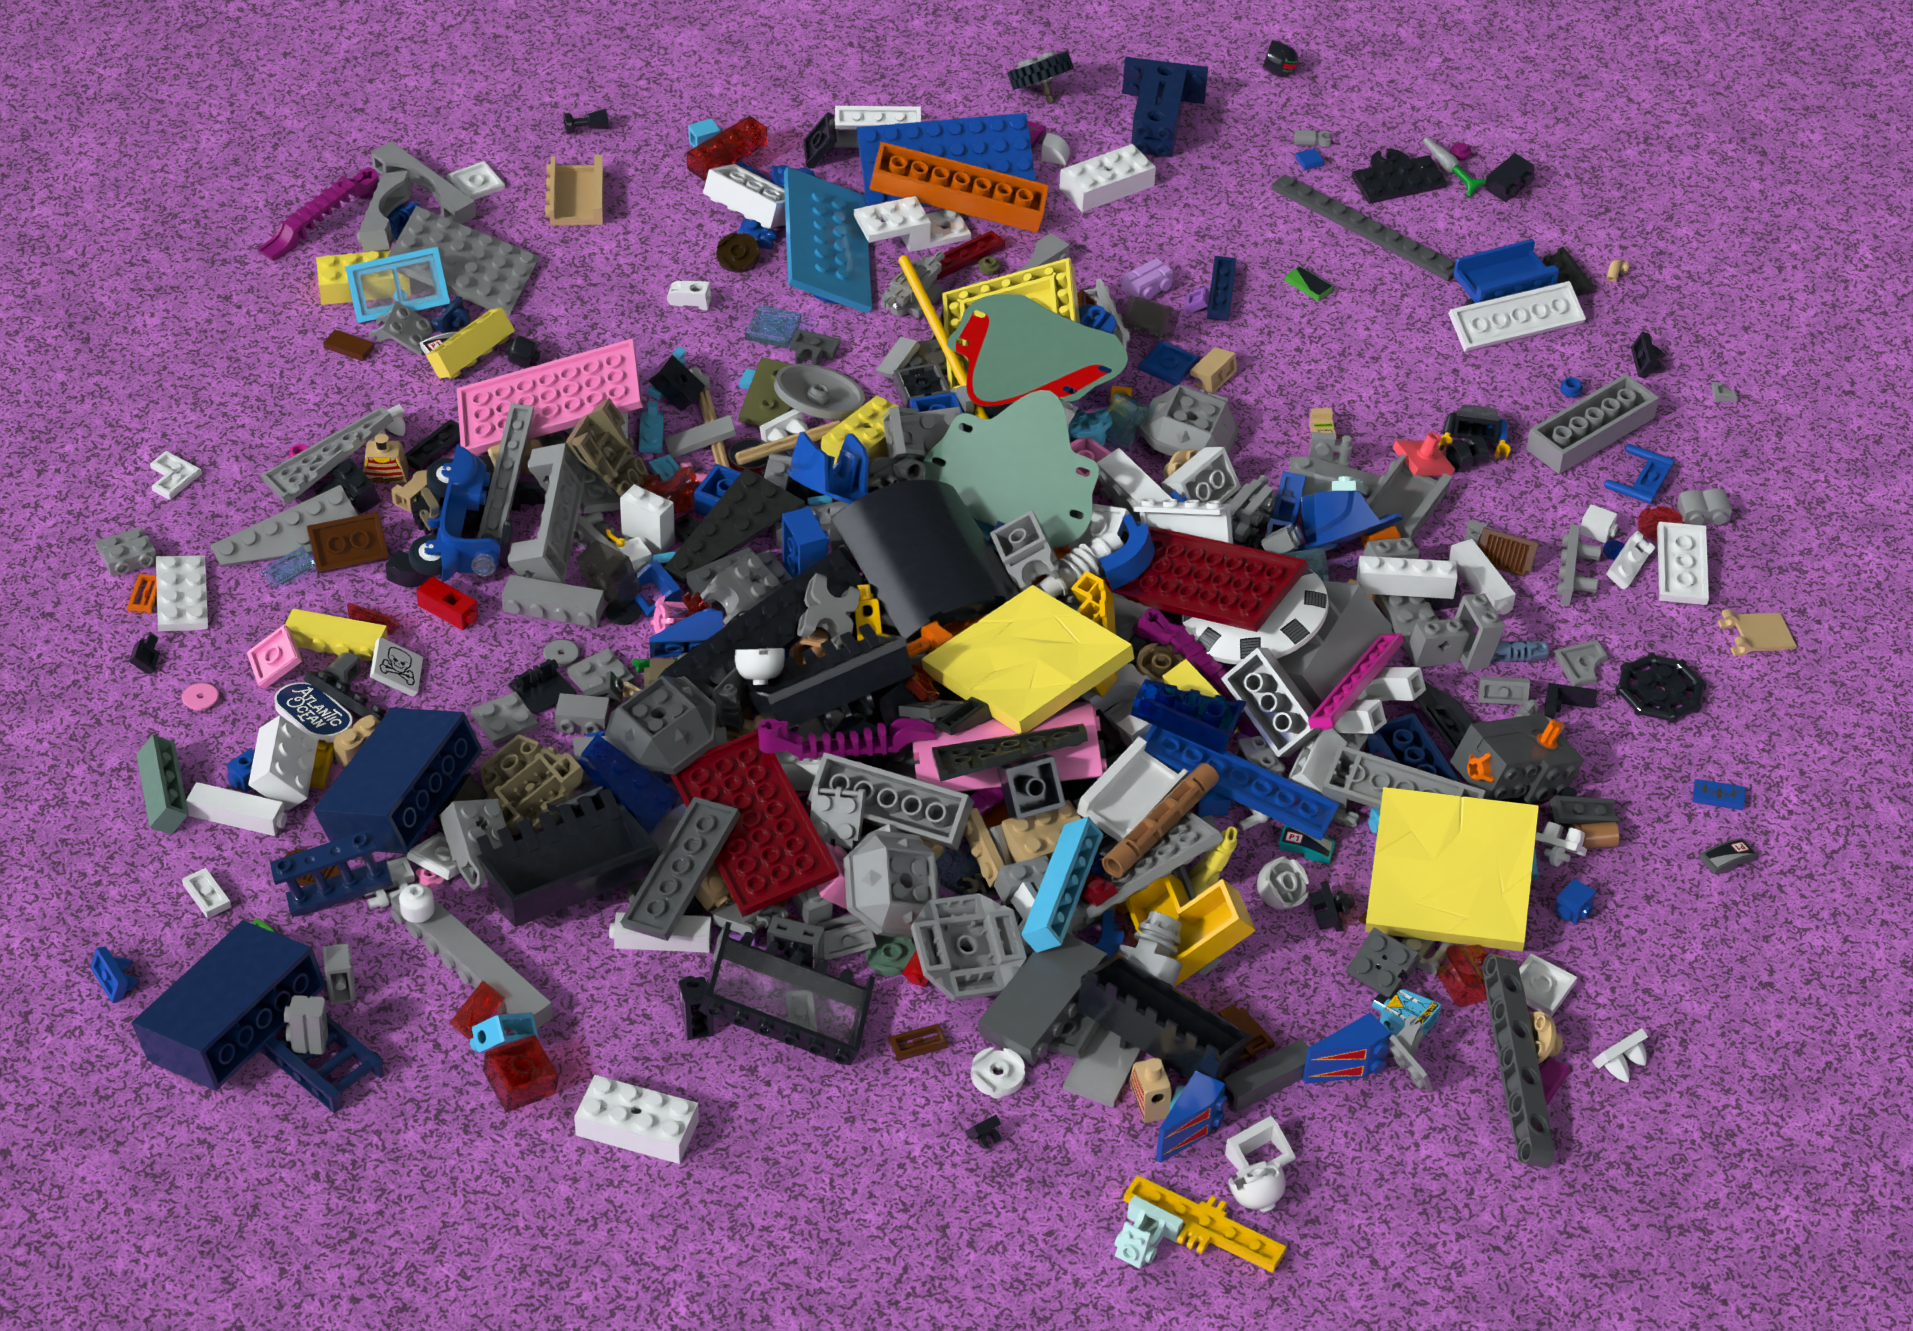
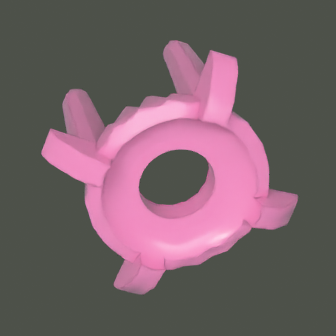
(663, 612)

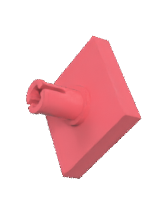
(1424, 457)

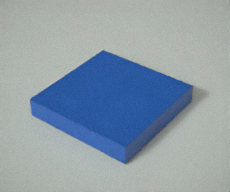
(1168, 363)

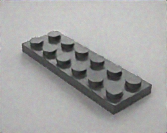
(680, 868)

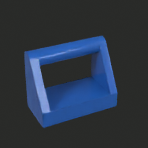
(655, 573)

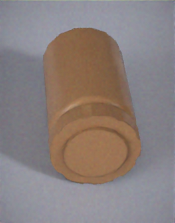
(1599, 834)

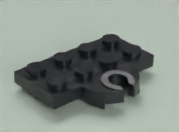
(1397, 176)

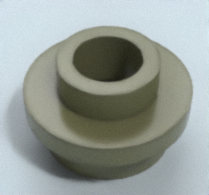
(989, 265)

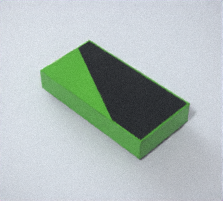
(1308, 283)

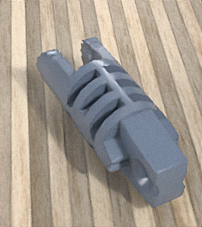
(1520, 651)

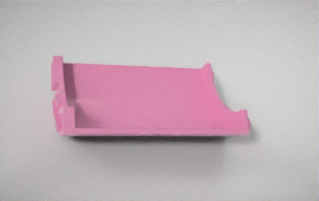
(1071, 761)

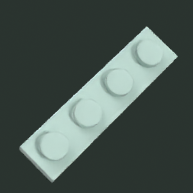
(1350, 484)

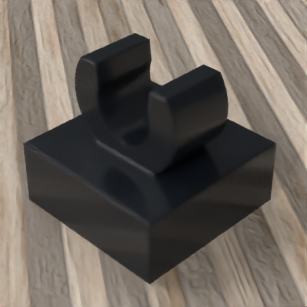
(983, 1129)

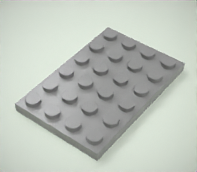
(472, 262)
(1175, 848)

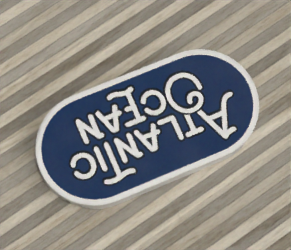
(312, 711)

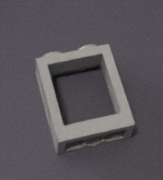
(1480, 648)

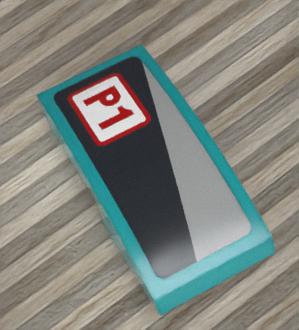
(1312, 848)

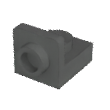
(612, 688)

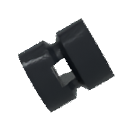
(1467, 453)

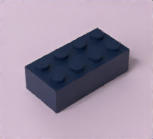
(1409, 744)

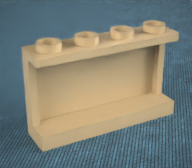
(575, 193)

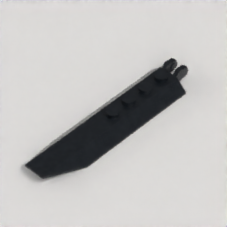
(1449, 720)

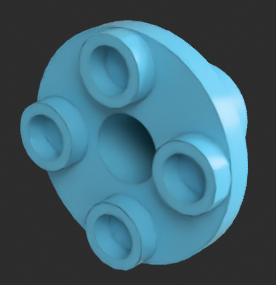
(1090, 425)

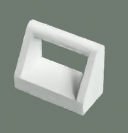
(1253, 1138)

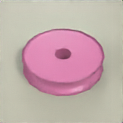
(191, 696)

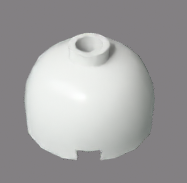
(759, 664)
(1282, 883)
(1259, 1186)

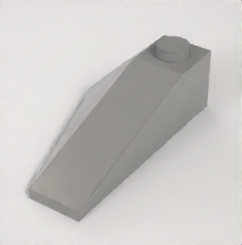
(1321, 474)

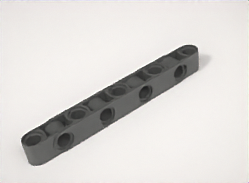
(1518, 1061)

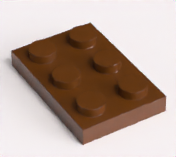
(347, 542)

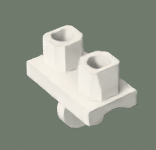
(1551, 837)

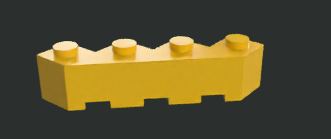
(1098, 606)

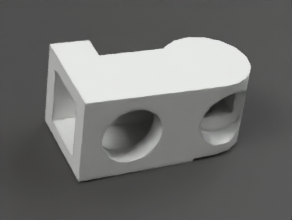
(690, 294)

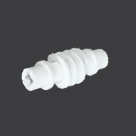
(1079, 561)

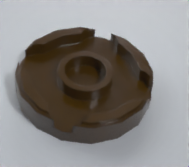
(738, 252)

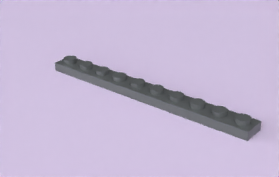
(1365, 227)

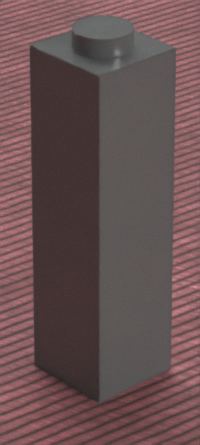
(1266, 1076)

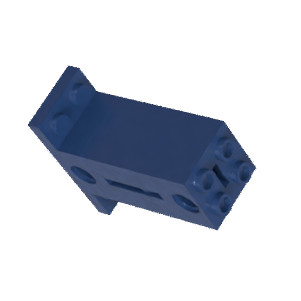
(1161, 94)

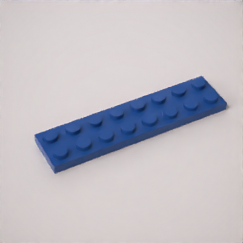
(1247, 783)

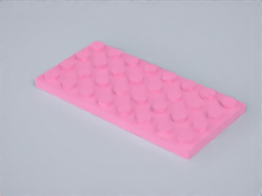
(558, 391)

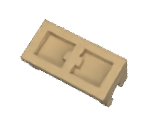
(1214, 369)

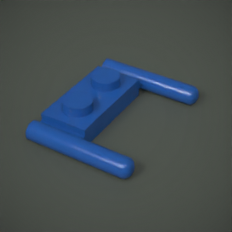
(1650, 478)

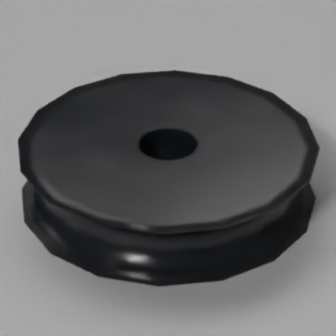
(632, 613)

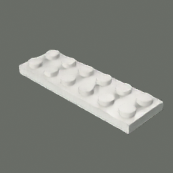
(1517, 316)

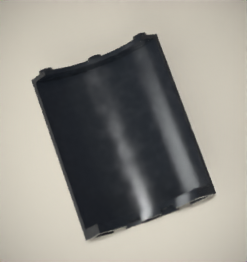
(924, 555)

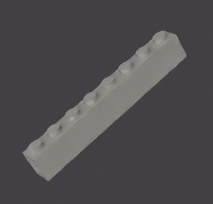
(476, 962)

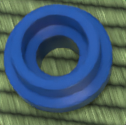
(1571, 387)

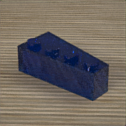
(1189, 714)
(630, 783)

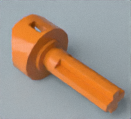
(932, 638)

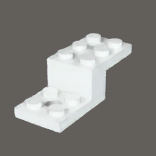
(909, 220)

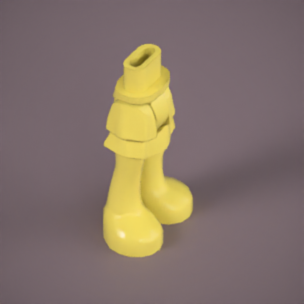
(1207, 869)

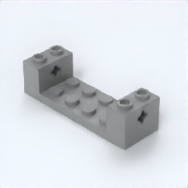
(564, 482)
(1424, 635)
(1362, 778)

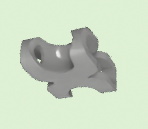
(827, 611)

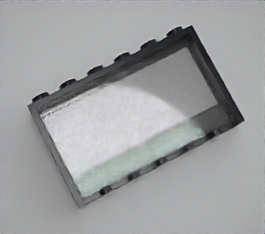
(786, 998)

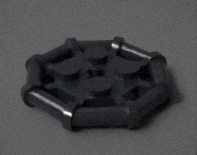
(1660, 676)

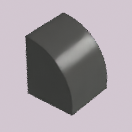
(345, 668)

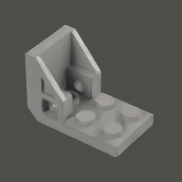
(916, 433)

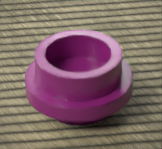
(1460, 151)

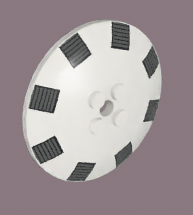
(1285, 630)

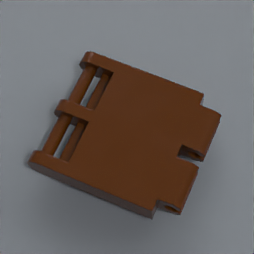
(1245, 1022)

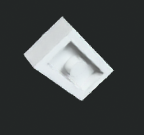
(206, 893)

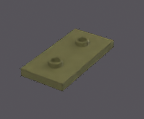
(762, 401)

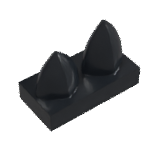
(1645, 356)
(1112, 742)

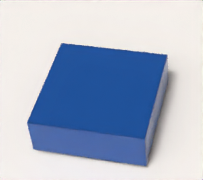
(1309, 159)

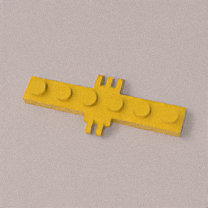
(1209, 1225)

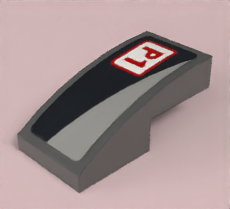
(1727, 855)

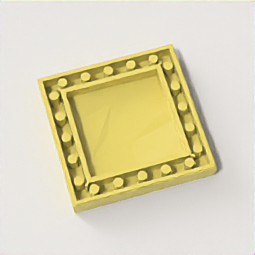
(1047, 285)
(1028, 659)
(1452, 869)

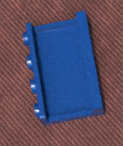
(1503, 272)

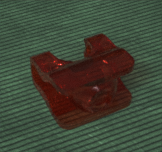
(675, 488)
(1462, 976)

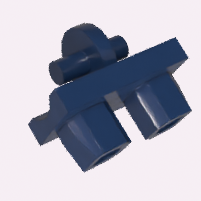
(452, 317)

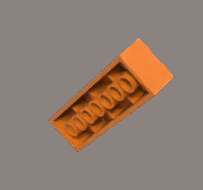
(959, 187)

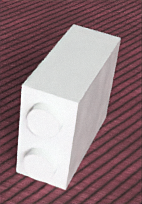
(649, 518)

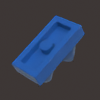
(109, 973)

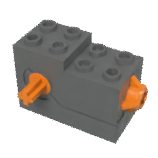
(1517, 758)

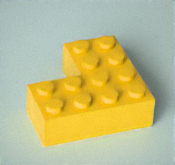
(1209, 921)

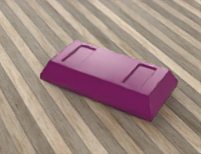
(1552, 1076)

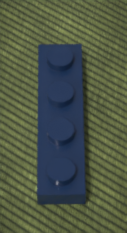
(1221, 288)

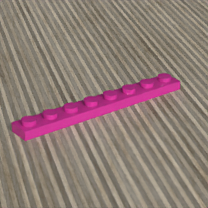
(1355, 681)

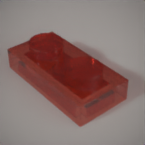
(477, 1009)

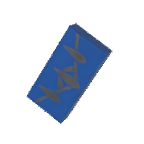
(1718, 794)

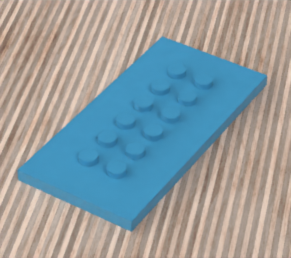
(825, 241)

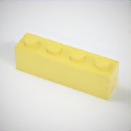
(470, 343)
(334, 634)

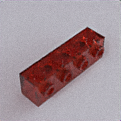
(727, 147)

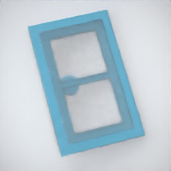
(408, 278)

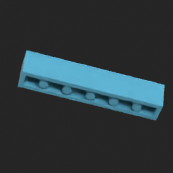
(1062, 884)

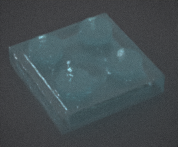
(773, 326)

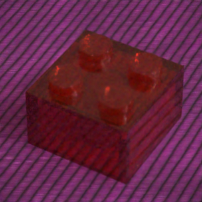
(520, 1073)

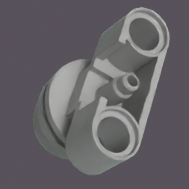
(1154, 946)

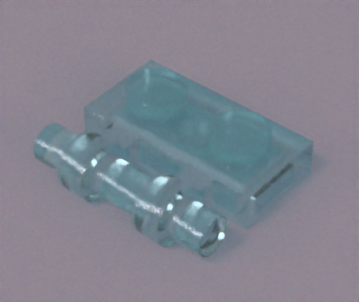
(964, 866)

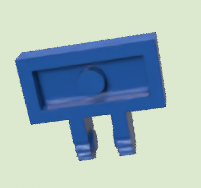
(762, 235)

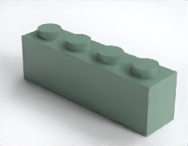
(162, 784)

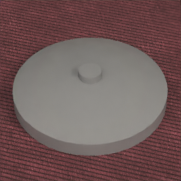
(818, 391)

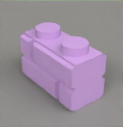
(1147, 280)

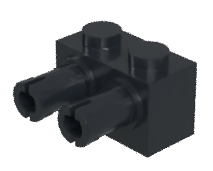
(355, 484)

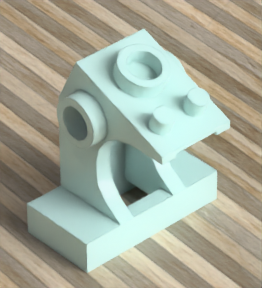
(1139, 1242)

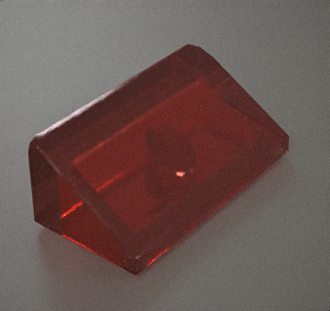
(363, 614)

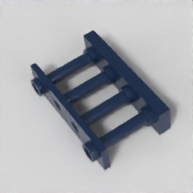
(337, 888)
(313, 1079)

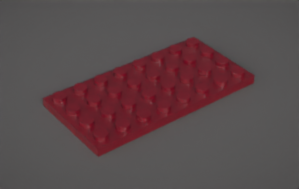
(1213, 580)
(774, 842)

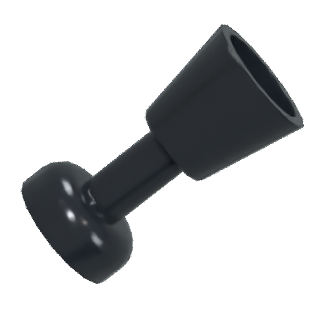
(594, 120)

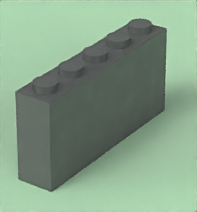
(1040, 999)

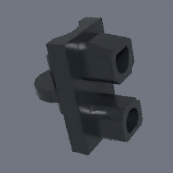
(1325, 898)

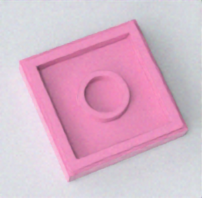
(274, 656)

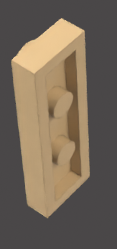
(983, 847)

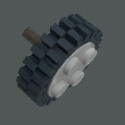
(1040, 71)

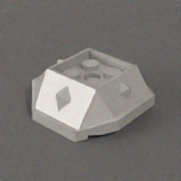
(1188, 421)
(890, 881)
(982, 928)

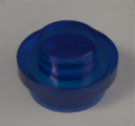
(1612, 549)

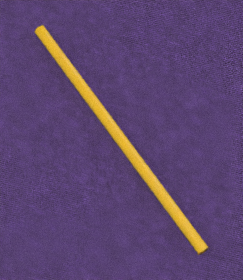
(937, 327)

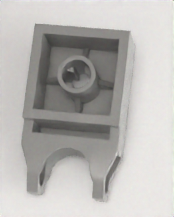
(1026, 550)
(741, 586)
(462, 825)

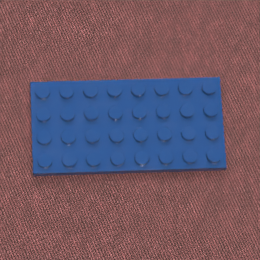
(985, 142)

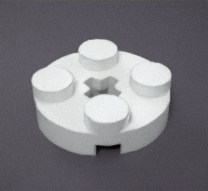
(998, 1085)

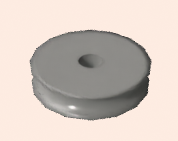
(555, 647)

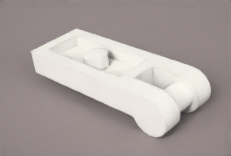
(1630, 560)

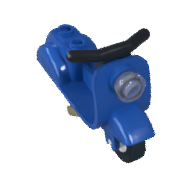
(462, 485)

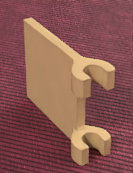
(1758, 632)

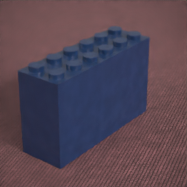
(400, 777)
(227, 1004)

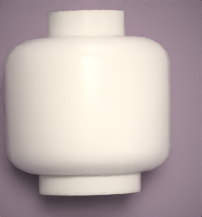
(416, 903)

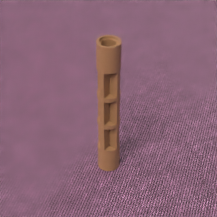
(1160, 820)

